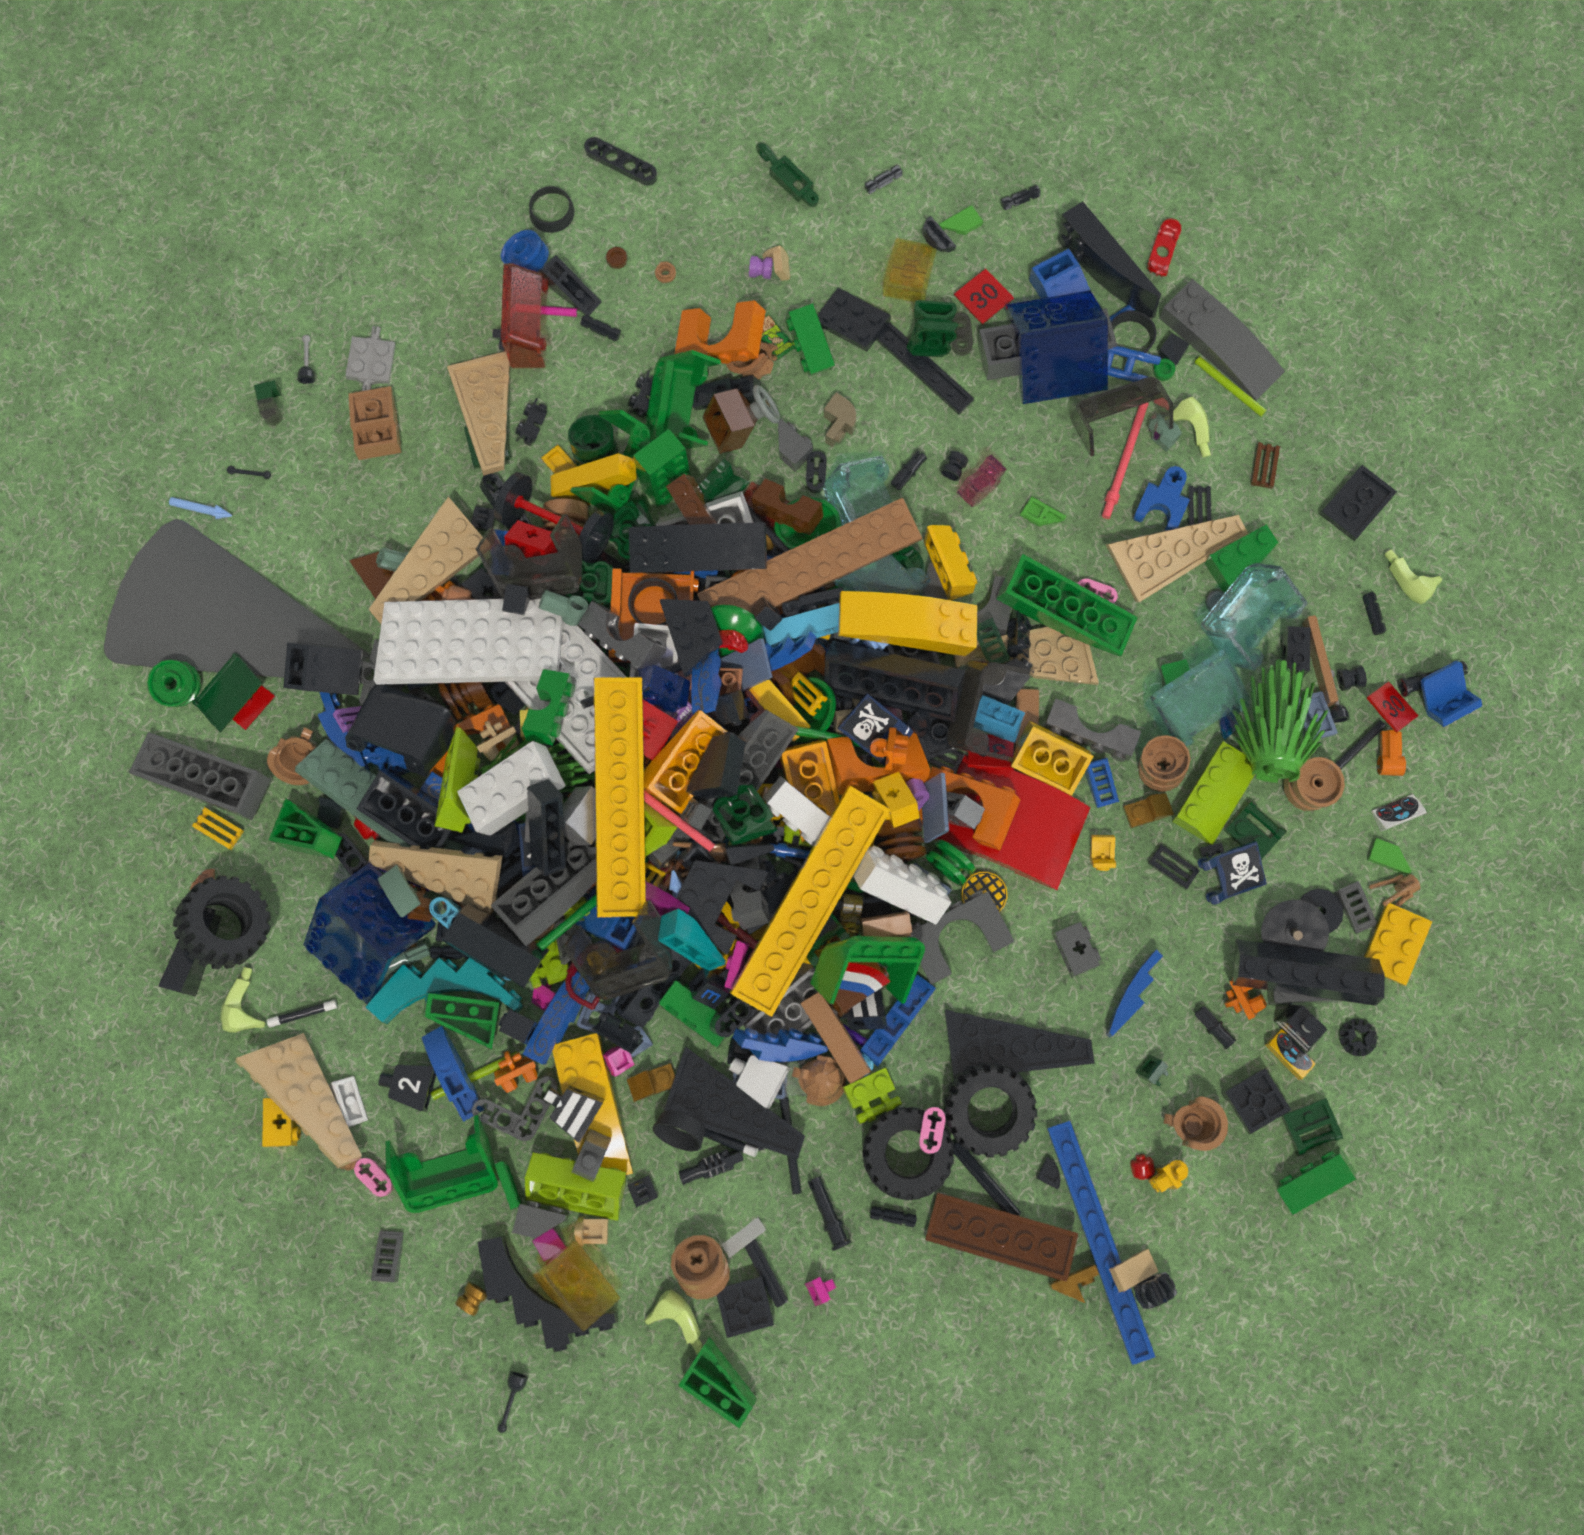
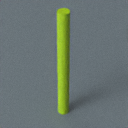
(1230, 386)
(473, 1076)

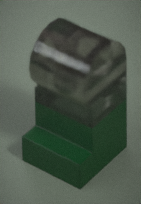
(267, 403)

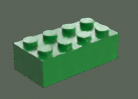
(660, 465)

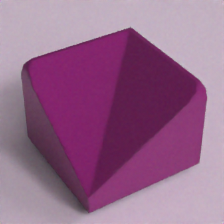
(548, 1244)

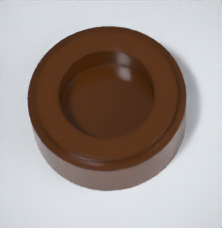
(616, 257)

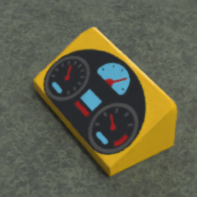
(1290, 1054)

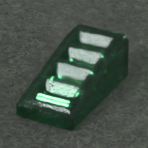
(983, 625)

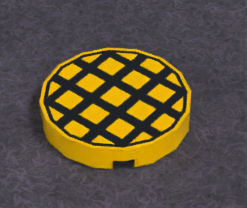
(986, 882)

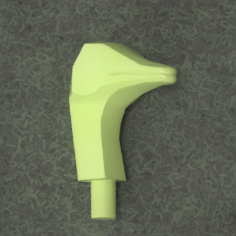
(1193, 412)
(1416, 588)
(232, 1015)
(673, 1306)

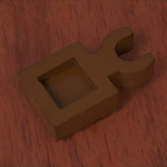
(422, 911)

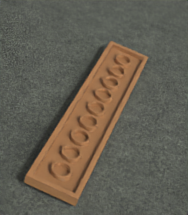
(820, 560)

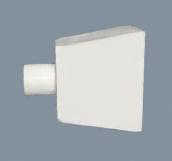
(760, 1078)

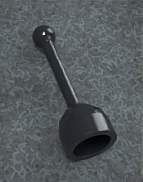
(516, 1383)

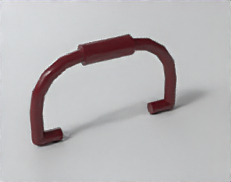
(571, 971)

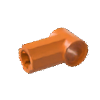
(1390, 756)

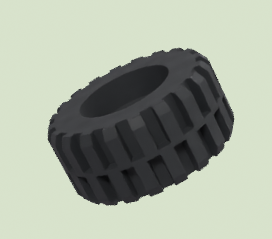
(242, 902)
(1003, 1138)
(880, 1172)

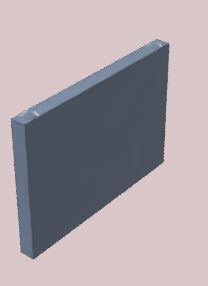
(753, 662)
(935, 809)

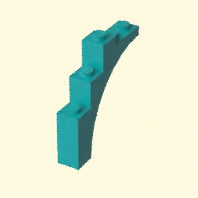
(407, 987)

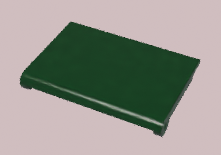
(227, 692)

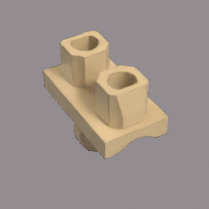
(488, 747)

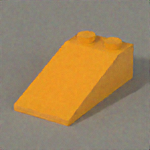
(675, 765)
(811, 773)

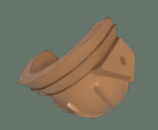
(757, 367)
(288, 754)
(821, 1080)
(1200, 1124)

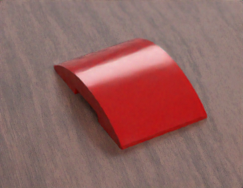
(1039, 834)

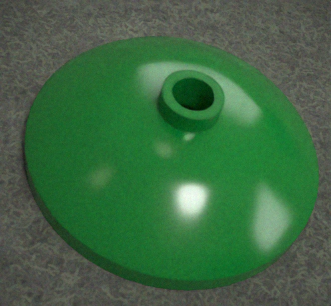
(829, 522)
(738, 619)
(823, 716)

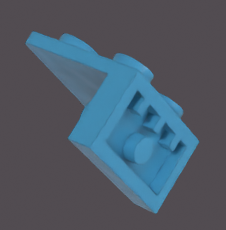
(998, 719)

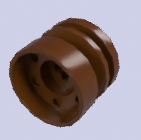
(462, 694)
(901, 840)

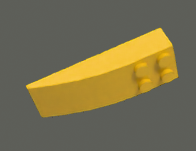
(909, 621)
(583, 1066)

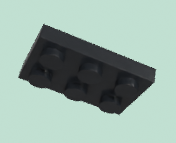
(853, 319)
(1358, 503)

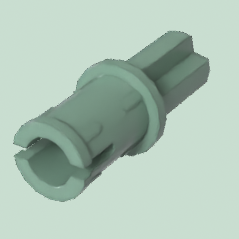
(409, 956)

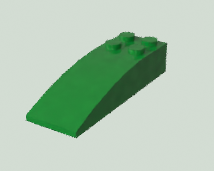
(1065, 606)

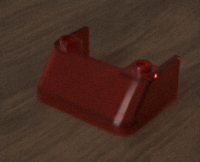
(522, 316)

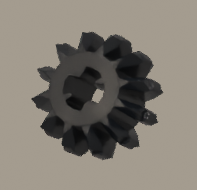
(1155, 1290)

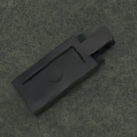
(811, 602)

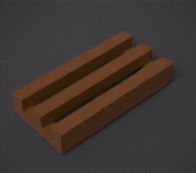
(1267, 448)

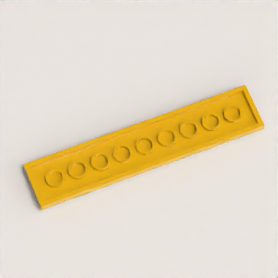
(619, 796)
(810, 901)

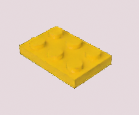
(1398, 942)

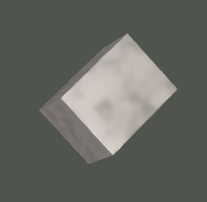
(580, 816)

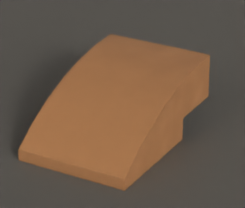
(374, 423)
(887, 925)

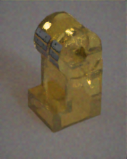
(850, 914)

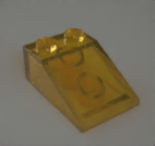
(909, 270)
(576, 1285)

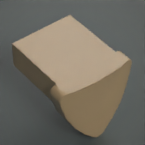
(780, 260)
(591, 1231)

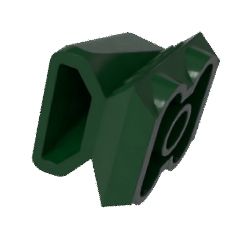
(933, 328)
(722, 482)
(629, 516)
(596, 583)
(744, 816)

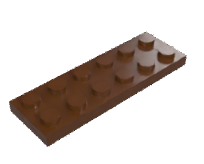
(1002, 1237)

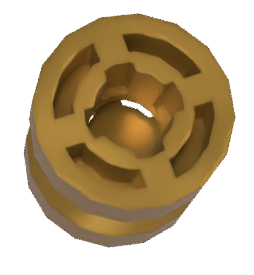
(471, 1299)

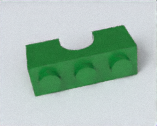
(545, 724)

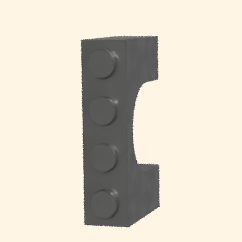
(994, 609)
(979, 911)

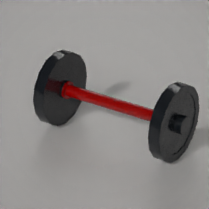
(515, 498)

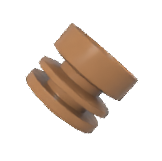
(576, 511)
(1175, 758)

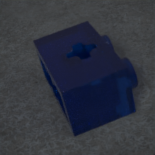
(664, 688)

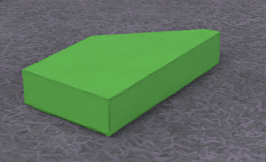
(963, 222)
(1040, 513)
(1389, 856)

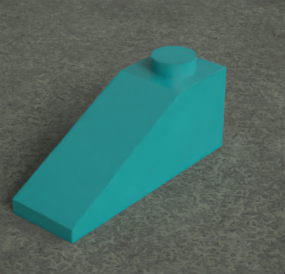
(687, 938)

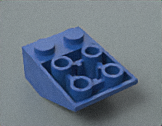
(1058, 276)
(614, 930)

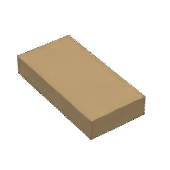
(1133, 1270)

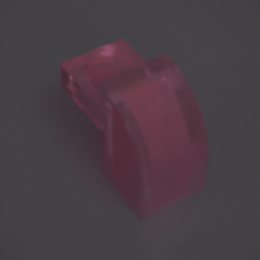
(982, 482)

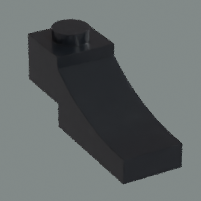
(705, 392)

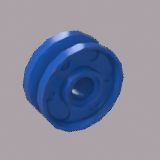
(525, 250)

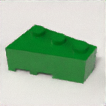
(809, 340)
(1231, 560)
(303, 832)
(692, 1013)
(466, 1016)
(1316, 1181)
(718, 1385)

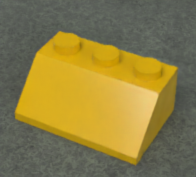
(949, 561)
(1051, 758)

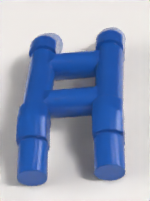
(1131, 355)

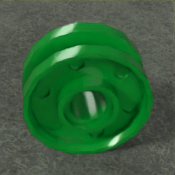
(161, 679)
(950, 862)

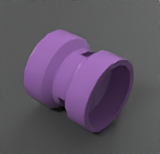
(760, 267)

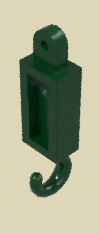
(786, 174)

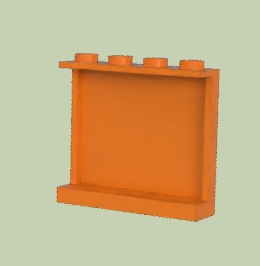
(647, 603)

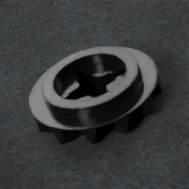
(1348, 1034)

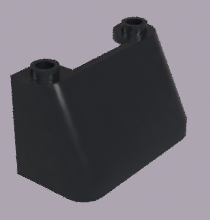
(404, 726)

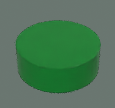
(1164, 370)

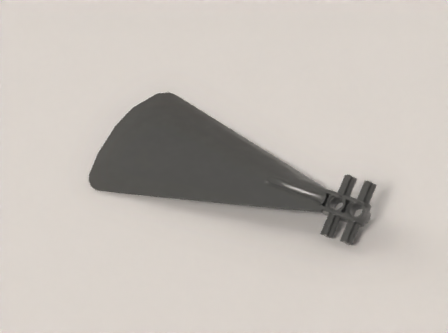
(203, 604)

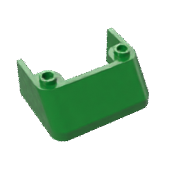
(674, 393)
(618, 494)
(898, 953)
(445, 1178)

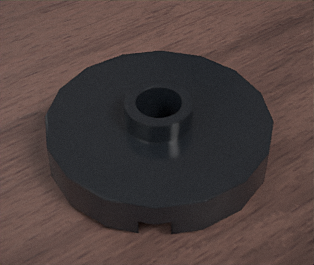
(1329, 903)

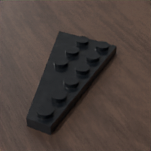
(1012, 1045)
(727, 1109)

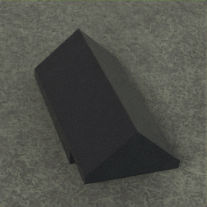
(494, 945)

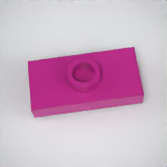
(736, 963)

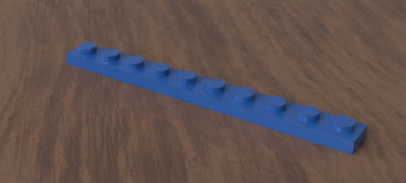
(1099, 1241)

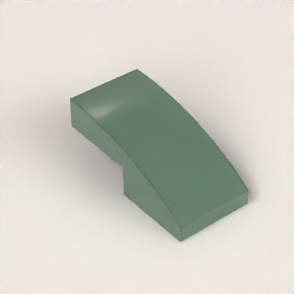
(399, 891)

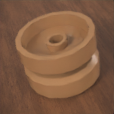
(1318, 786)
(700, 1267)

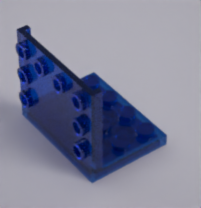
(1061, 346)
(361, 932)

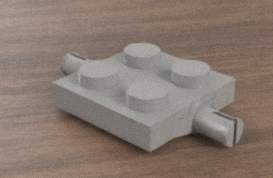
(370, 360)

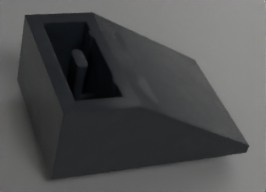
(322, 668)

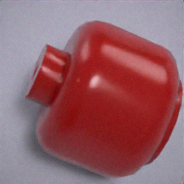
(1142, 1167)

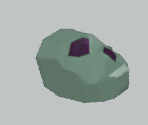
(1161, 434)

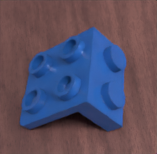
(1447, 695)

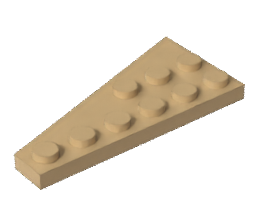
(483, 399)
(437, 556)
(1162, 557)
(1052, 656)
(444, 871)
(301, 1091)

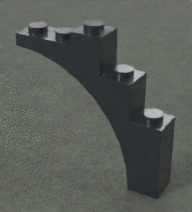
(504, 1279)

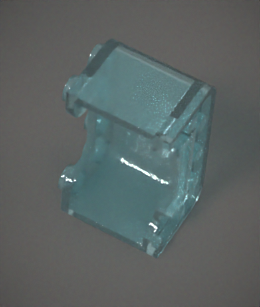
(1250, 611)

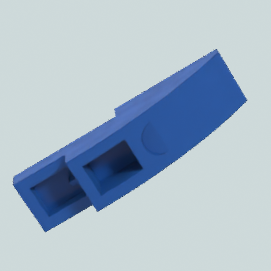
(333, 730)
(783, 1047)
(450, 1072)

